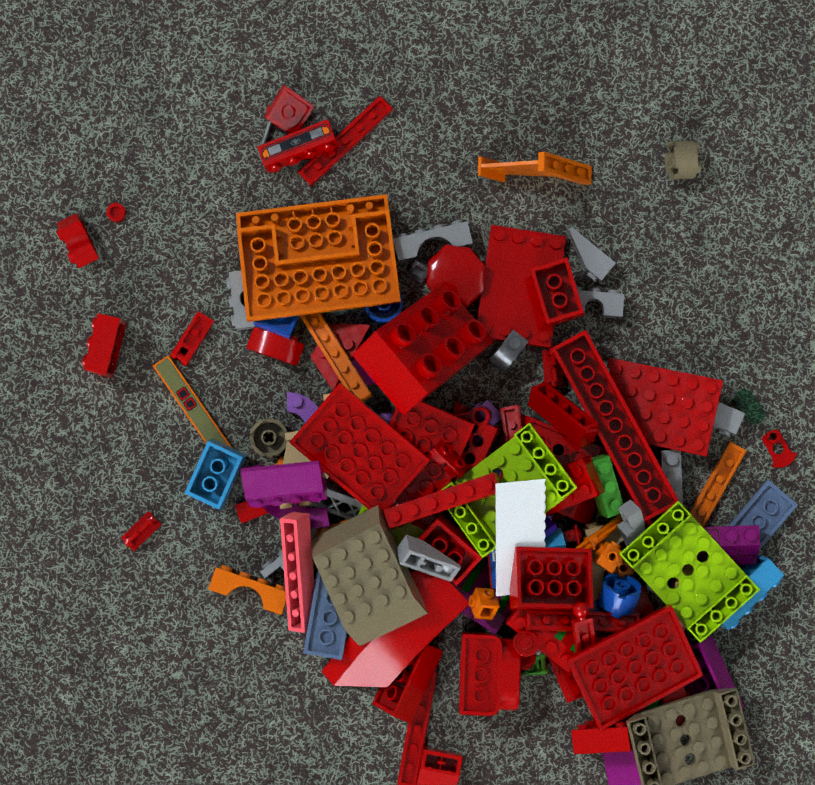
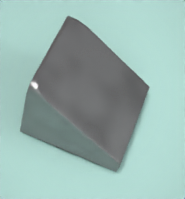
(418, 270)

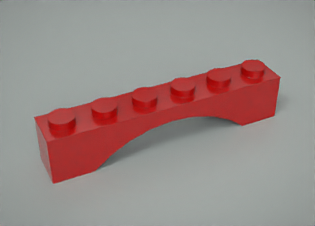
(442, 500)

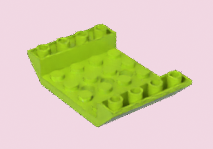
(520, 459)
(713, 588)

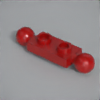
(582, 627)

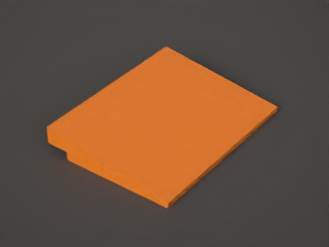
(317, 258)

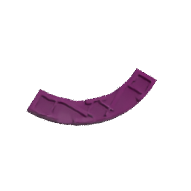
(318, 516)

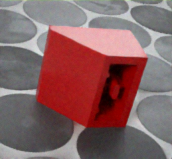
(439, 767)

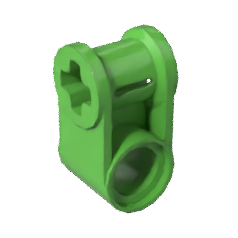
(535, 669)

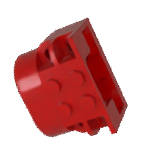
(488, 674)

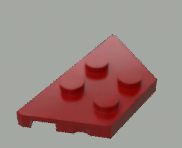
(351, 338)

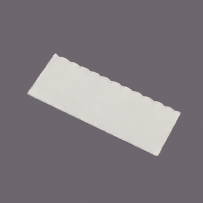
(518, 524)

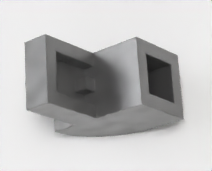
(508, 350)

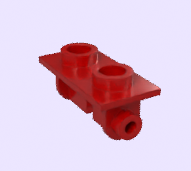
(551, 369)
(455, 466)
(141, 531)
(573, 535)

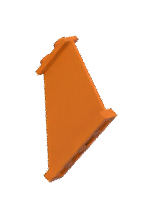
(546, 165)

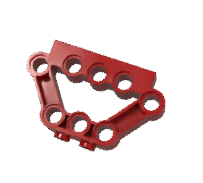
(485, 430)

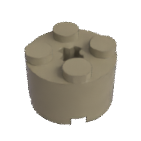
(682, 159)
(258, 438)

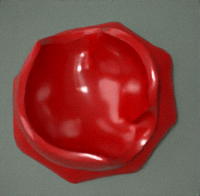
(459, 270)

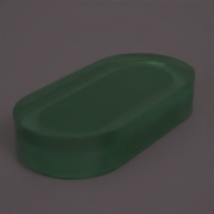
(749, 405)

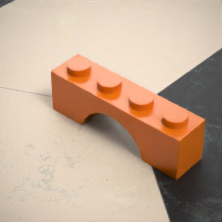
(225, 581)

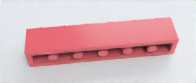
(297, 569)

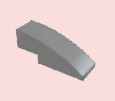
(632, 522)

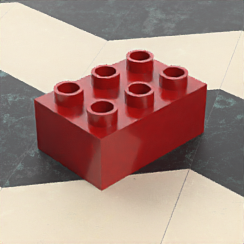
(422, 348)

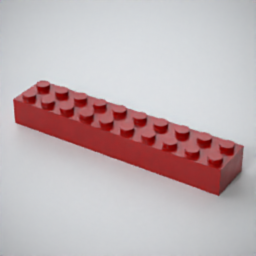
(616, 425)

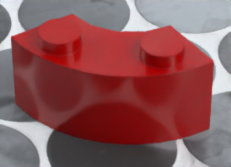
(77, 240)
(275, 346)

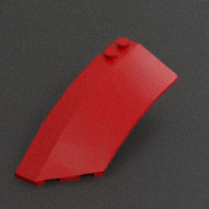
(386, 657)

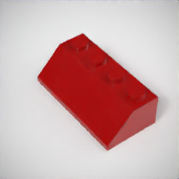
(408, 689)

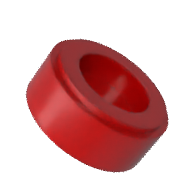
(116, 212)

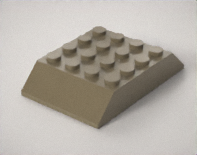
(365, 577)

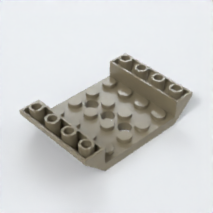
(714, 732)

